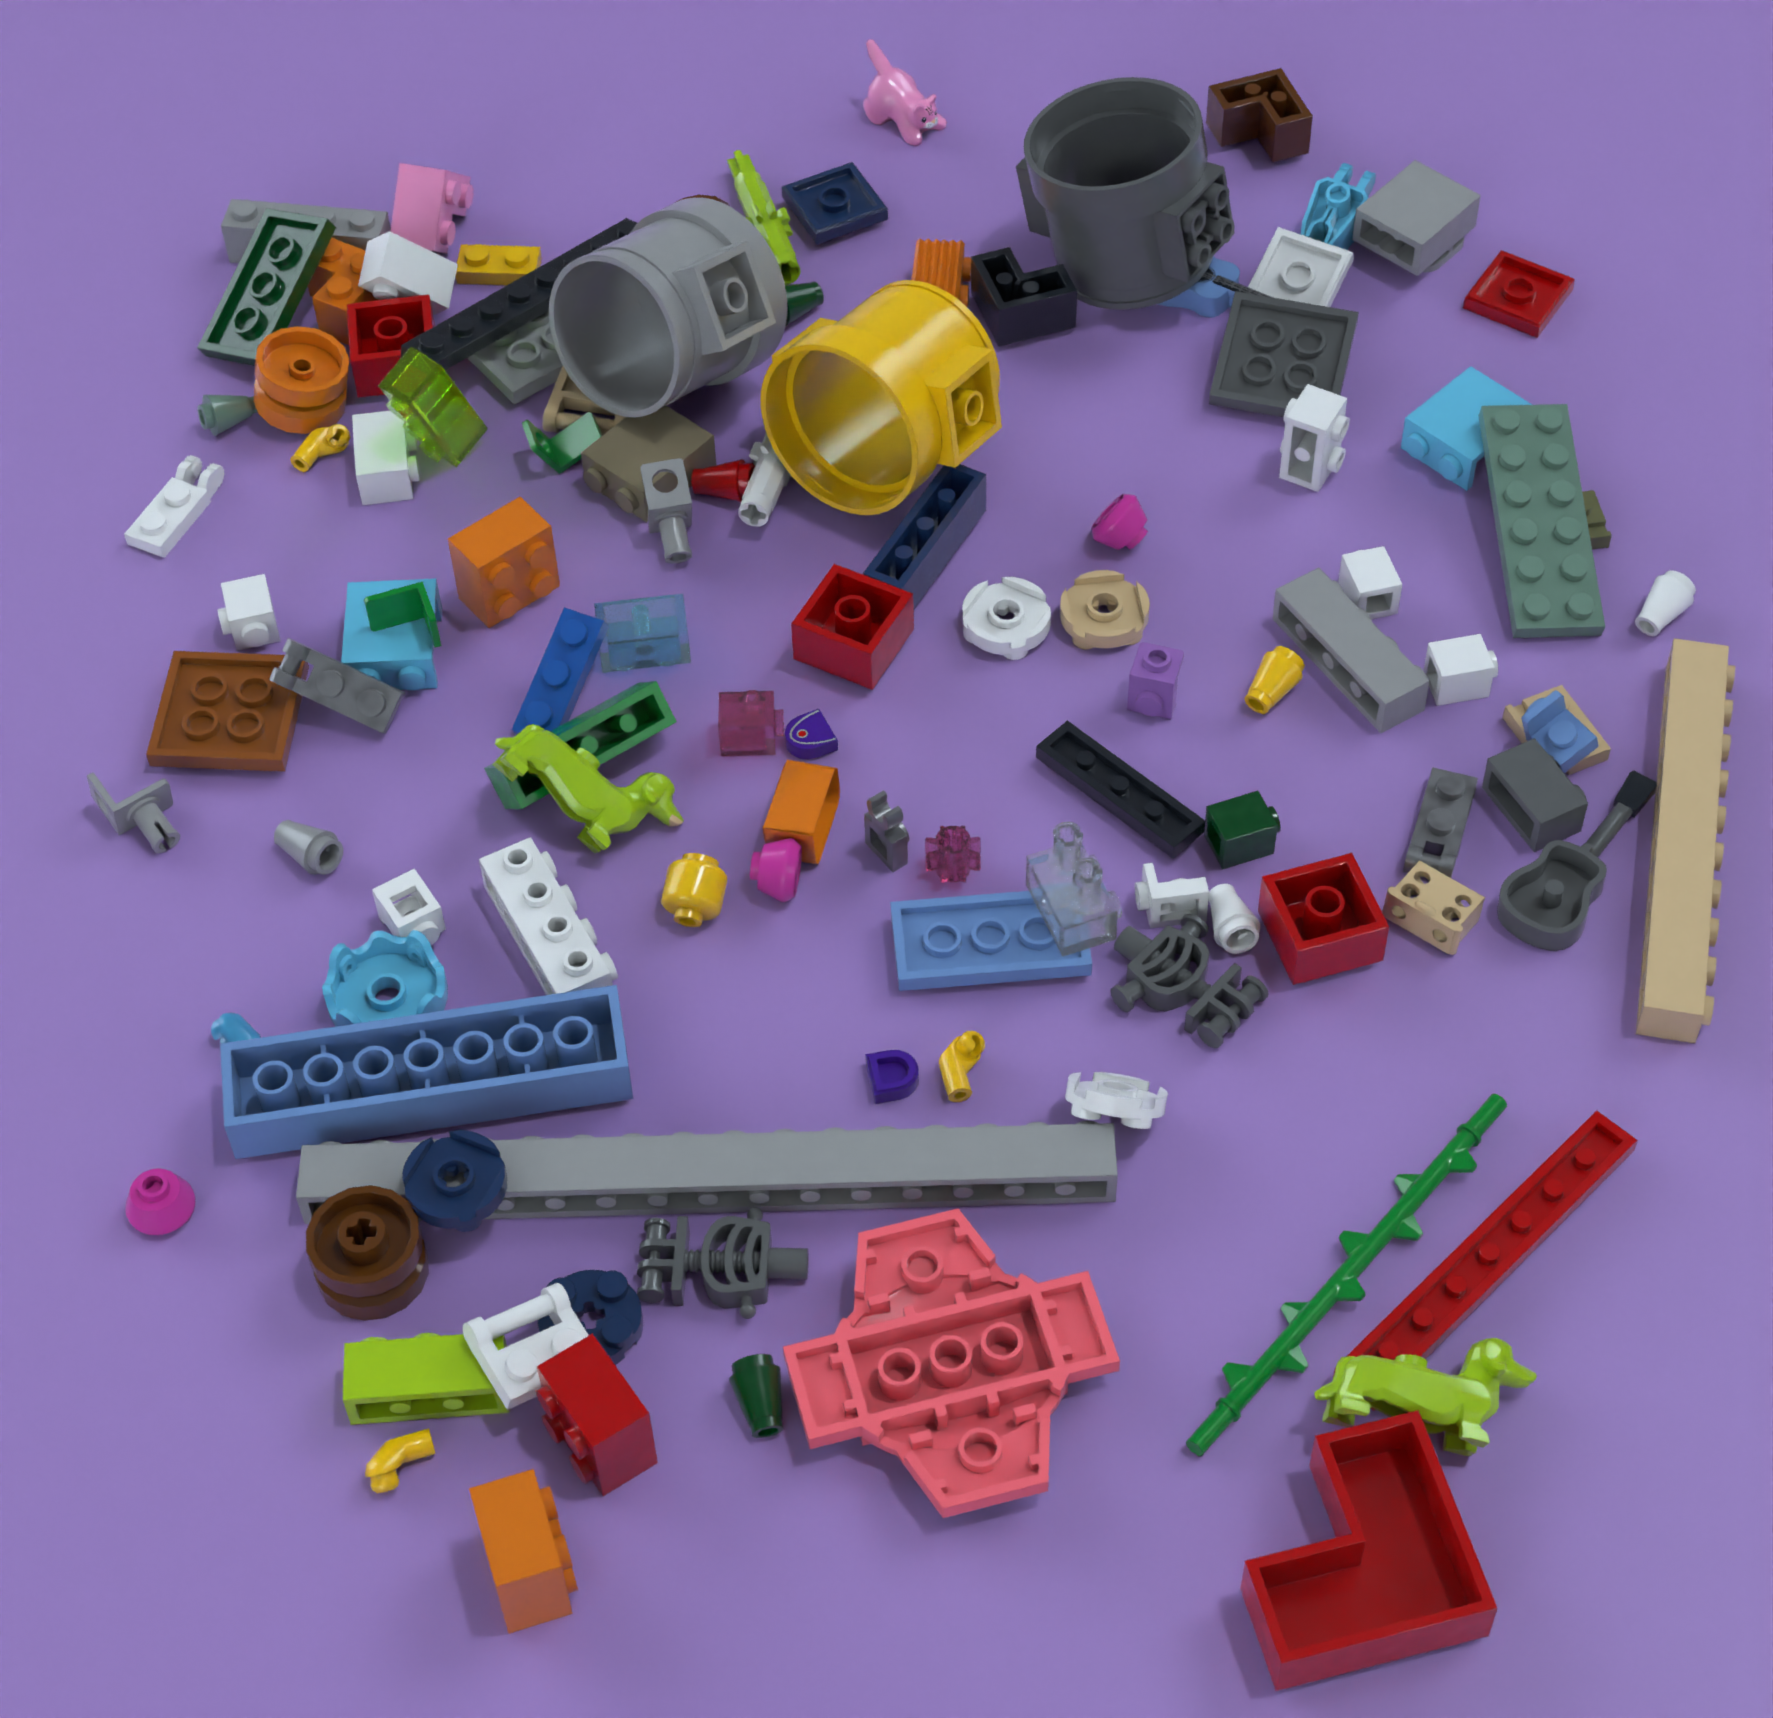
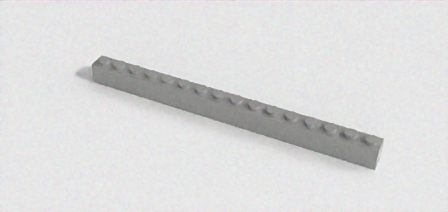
(759, 1170)

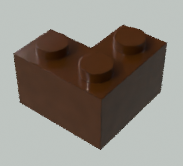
(1260, 108)

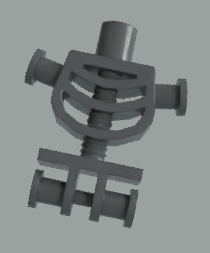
(1170, 984)

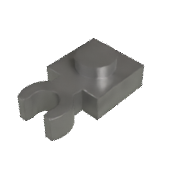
(886, 832)

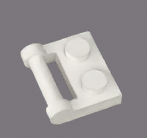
(514, 1368)

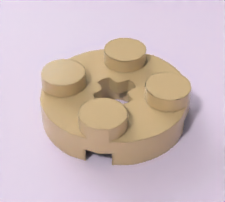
(1104, 630)

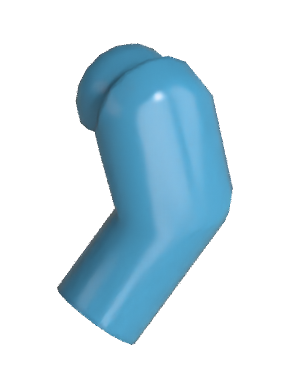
(232, 1028)

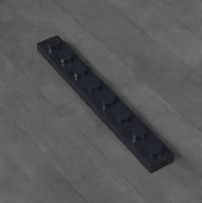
(504, 309)

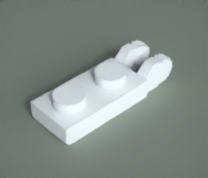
(175, 507)

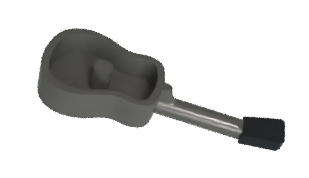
(1552, 896)

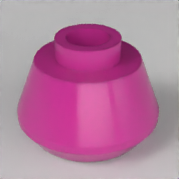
(1121, 523)
(777, 868)
(159, 1202)

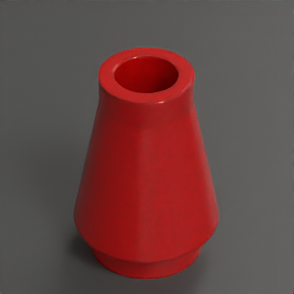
(723, 480)

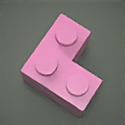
(426, 203)

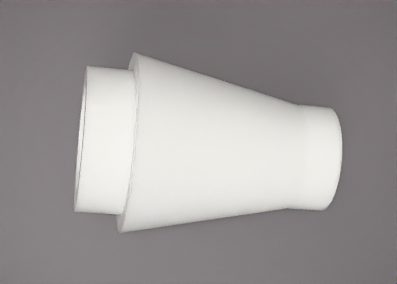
(1666, 600)
(1233, 922)

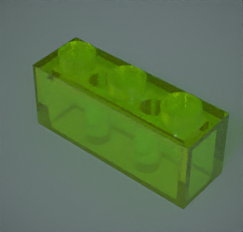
(432, 408)

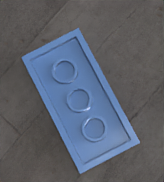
(977, 942)

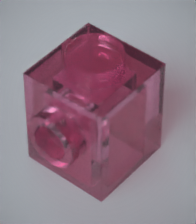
(749, 723)

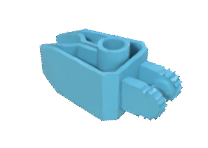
(1334, 206)

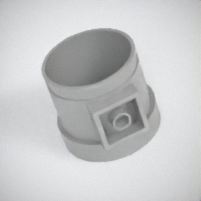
(668, 308)

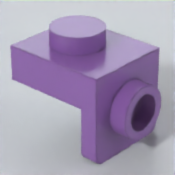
(1154, 680)

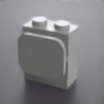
(1417, 219)

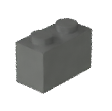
(1534, 794)

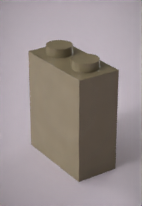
(615, 459)

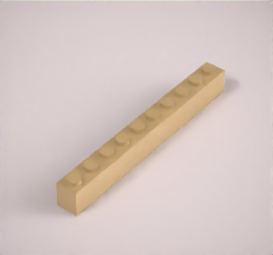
(1685, 844)

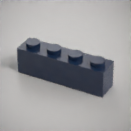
(931, 531)

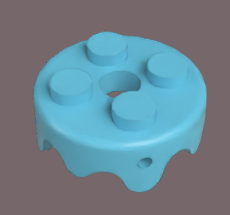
(380, 964)

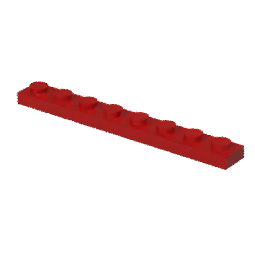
(1501, 1242)

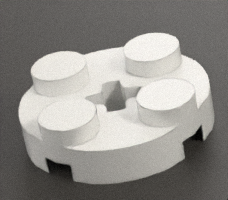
(1002, 636)
(1116, 1097)

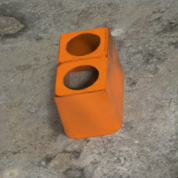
(804, 807)

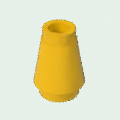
(1275, 677)

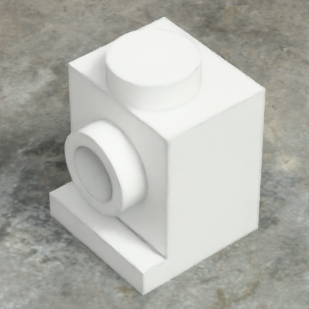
(415, 912)

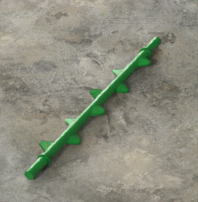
(1343, 1285)

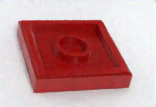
(1519, 293)

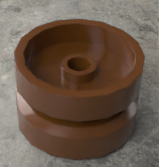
(367, 1252)

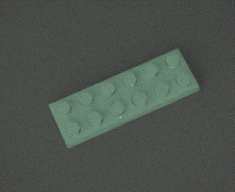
(1541, 521)

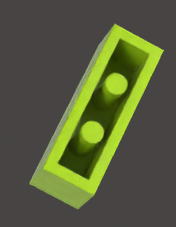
(416, 1379)

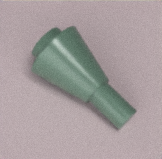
(224, 411)

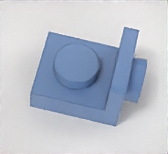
(1558, 731)

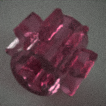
(952, 854)

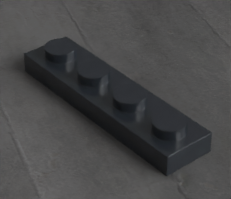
(1120, 789)

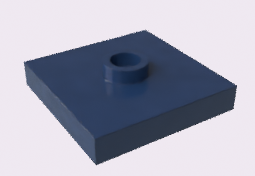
(834, 203)

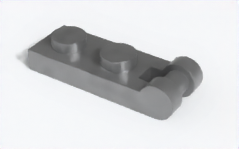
(338, 686)
(1441, 821)

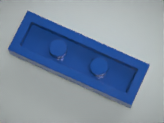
(562, 671)

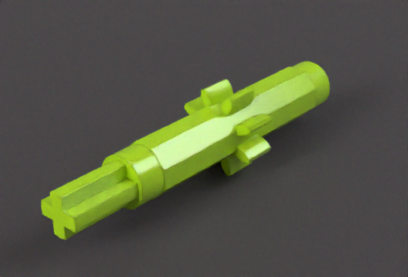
(763, 214)

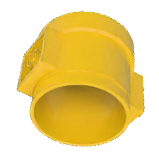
(882, 397)

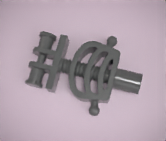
(670, 1260)

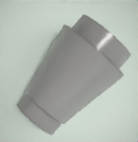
(309, 846)

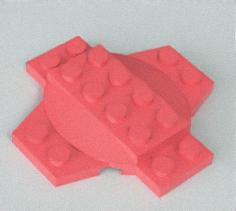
(951, 1362)

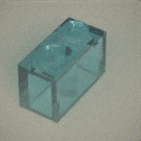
(644, 633)

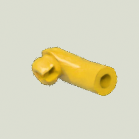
(320, 443)
(958, 1061)
(393, 1454)

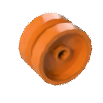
(300, 379)

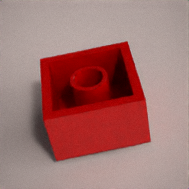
(377, 334)
(853, 626)
(1322, 918)
(596, 1415)

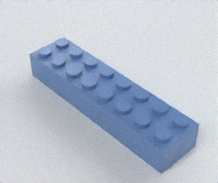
(424, 1071)

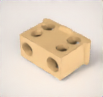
(1434, 907)

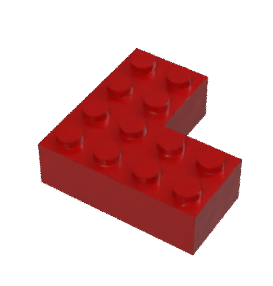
(1393, 1576)

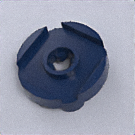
(462, 1205)
(606, 1295)

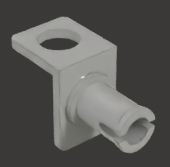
(669, 511)
(140, 810)

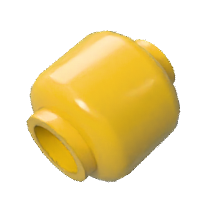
(694, 889)

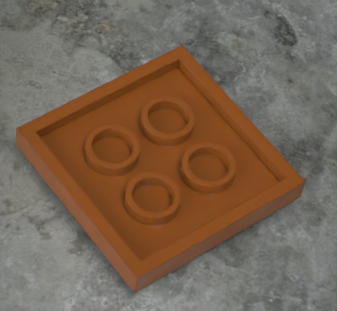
(224, 713)

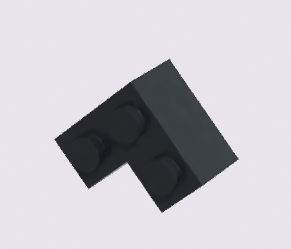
(1020, 303)

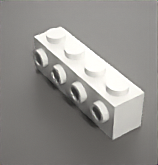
(544, 920)

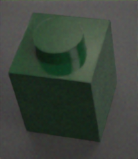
(1241, 829)

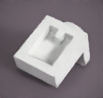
(1171, 900)

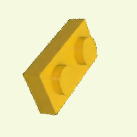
(495, 263)

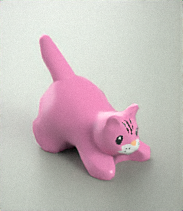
(896, 98)

